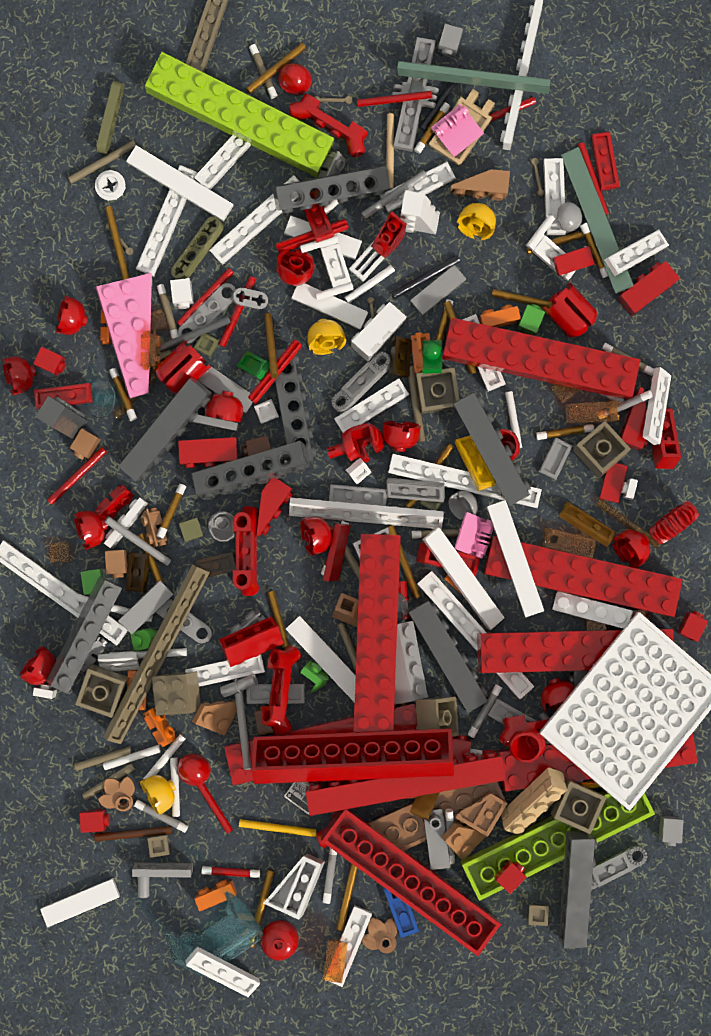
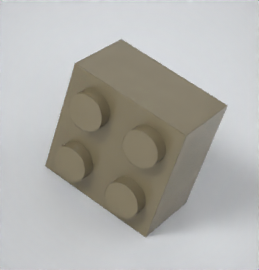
(437, 391)
(601, 449)
(101, 690)
(176, 693)
(437, 714)
(578, 806)

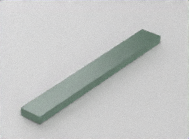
(473, 77)
(595, 215)

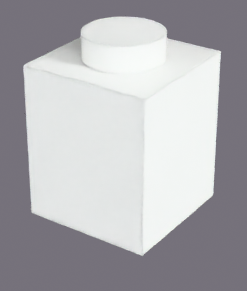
(182, 293)

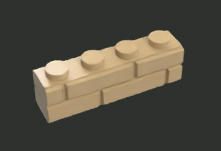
(534, 801)

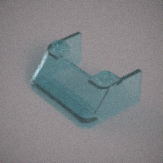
(223, 939)

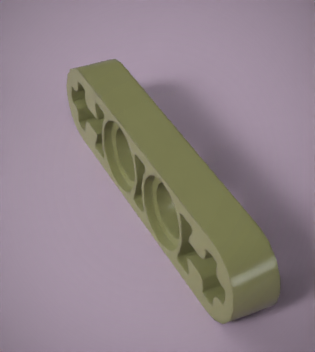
(110, 117)
(200, 250)

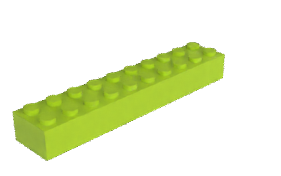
(239, 114)
(545, 844)

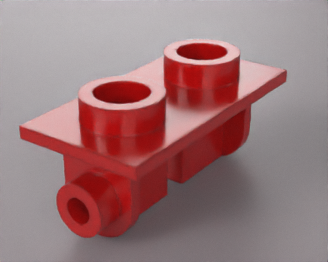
(121, 497)

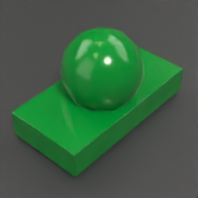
(432, 356)
(254, 365)

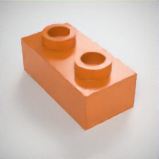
(503, 317)
(210, 897)

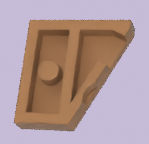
(216, 716)
(483, 813)
(462, 839)

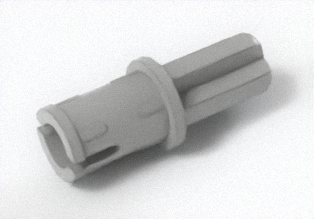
(239, 685)

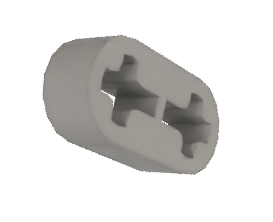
(248, 302)

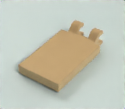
(479, 115)

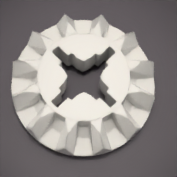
(115, 178)

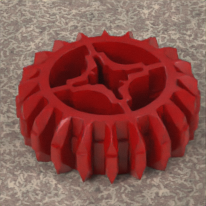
(673, 522)

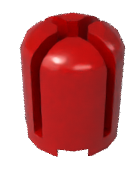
(571, 311)
(180, 367)

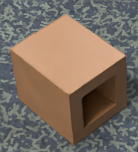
(84, 444)
(116, 563)

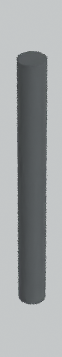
(195, 333)

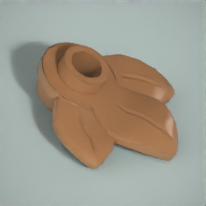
(115, 792)
(378, 933)

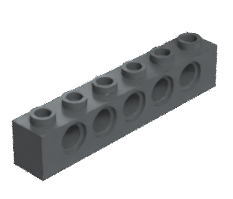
(283, 193)
(301, 414)
(204, 479)

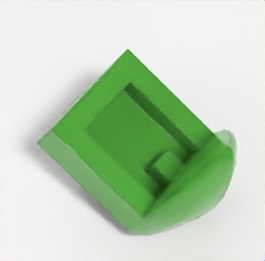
(143, 639)
(315, 673)

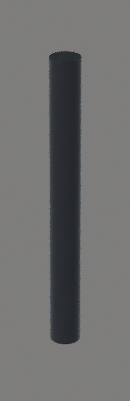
(440, 101)
(425, 277)

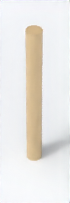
(390, 149)

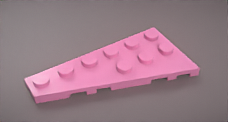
(128, 314)

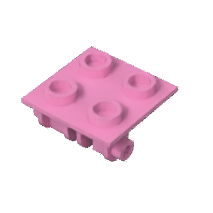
(457, 130)
(473, 534)

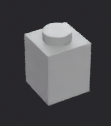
(450, 40)
(670, 830)

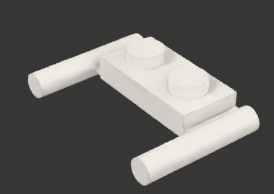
(545, 248)
(334, 264)

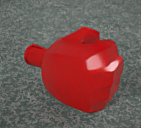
(355, 442)

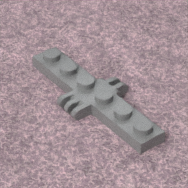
(411, 110)

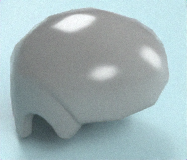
(569, 216)
(461, 503)
(221, 526)

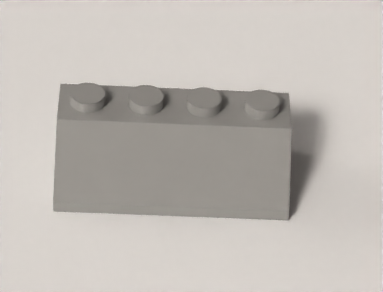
(409, 673)

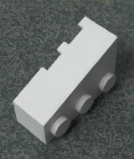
(418, 213)
(377, 331)
(296, 889)

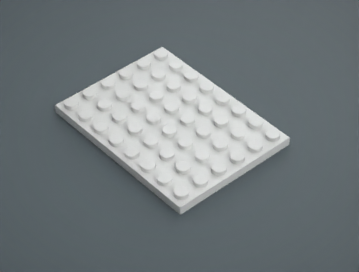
(631, 711)

